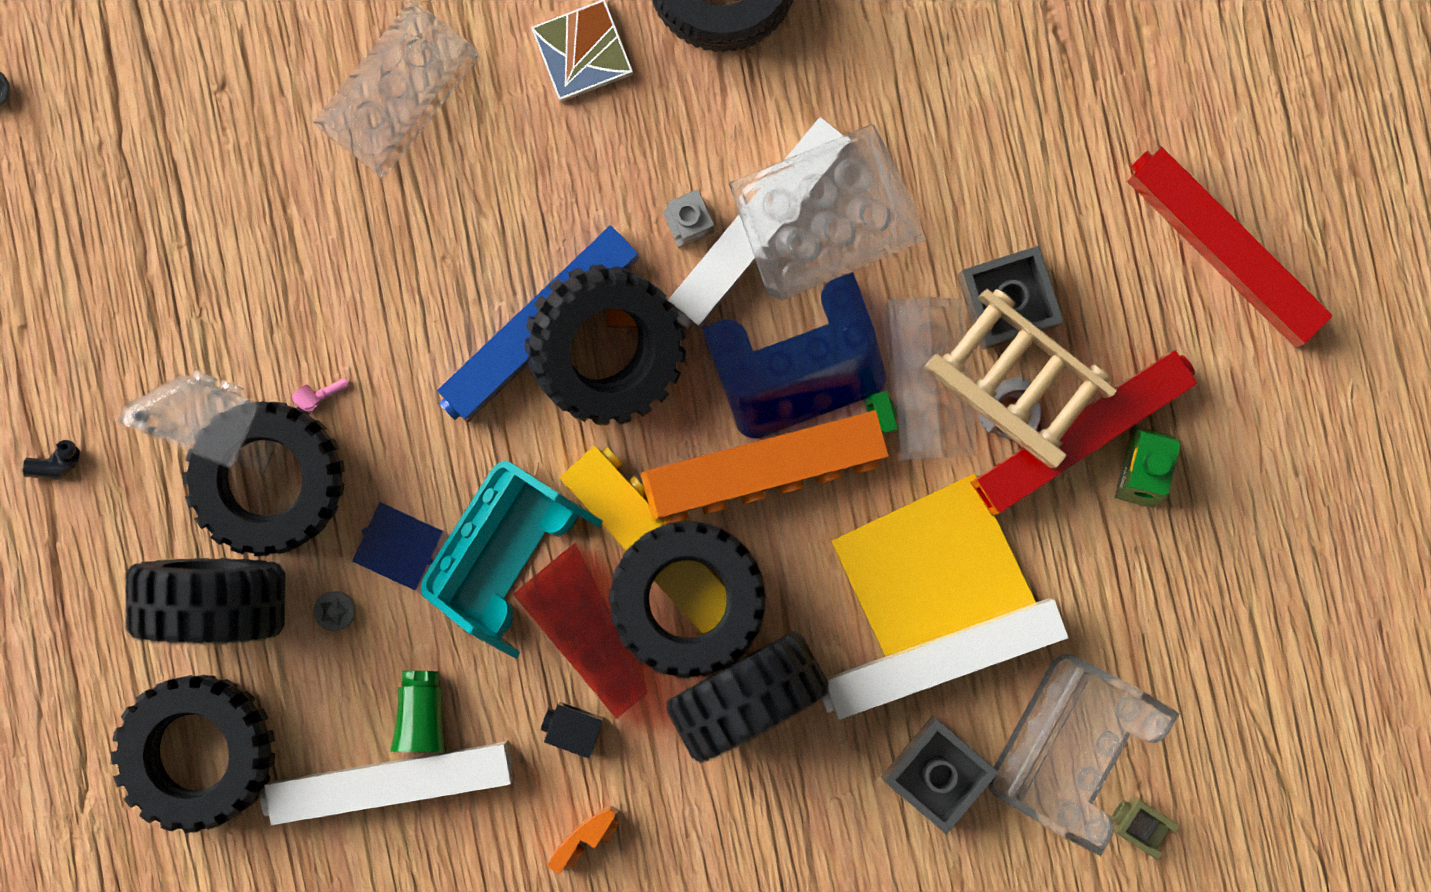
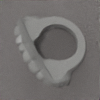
(1013, 387)

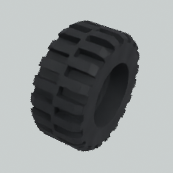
(647, 371)
(298, 524)
(205, 600)
(676, 654)
(747, 697)
(143, 770)

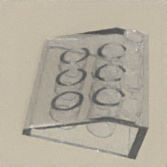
(826, 213)

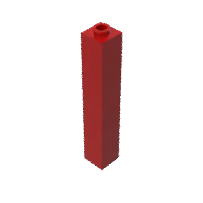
(1228, 247)
(1092, 429)

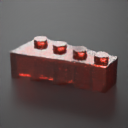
(577, 622)

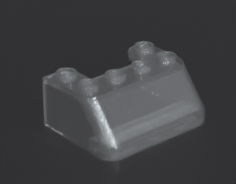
(1070, 746)

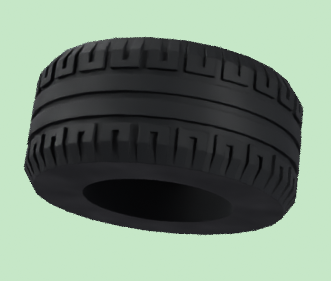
(722, 25)

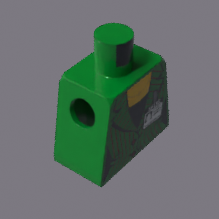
(1147, 467)

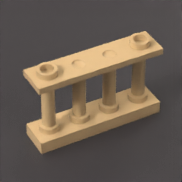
(1014, 417)

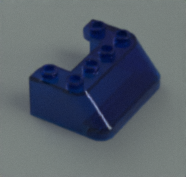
(803, 373)

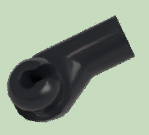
(56, 465)

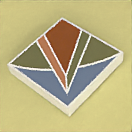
(582, 50)

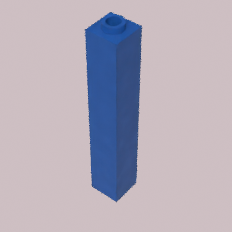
(505, 352)

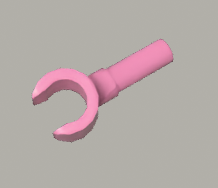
(309, 400)

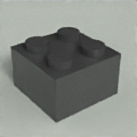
(1023, 280)
(939, 775)

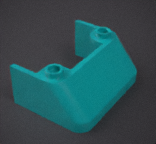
(493, 547)

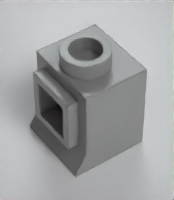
(688, 218)

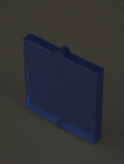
(397, 546)

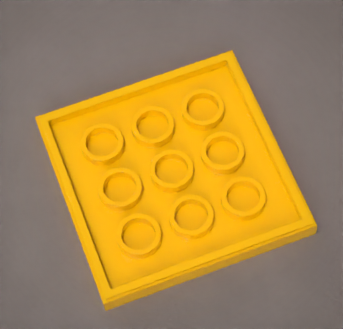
(932, 568)

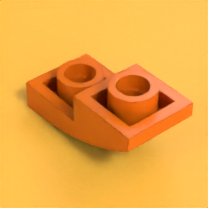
(596, 828)

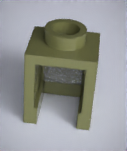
(1142, 825)

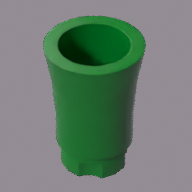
(419, 714)

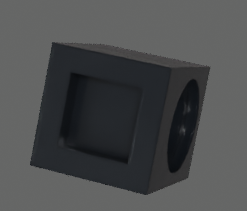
(572, 729)

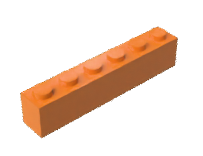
(764, 465)

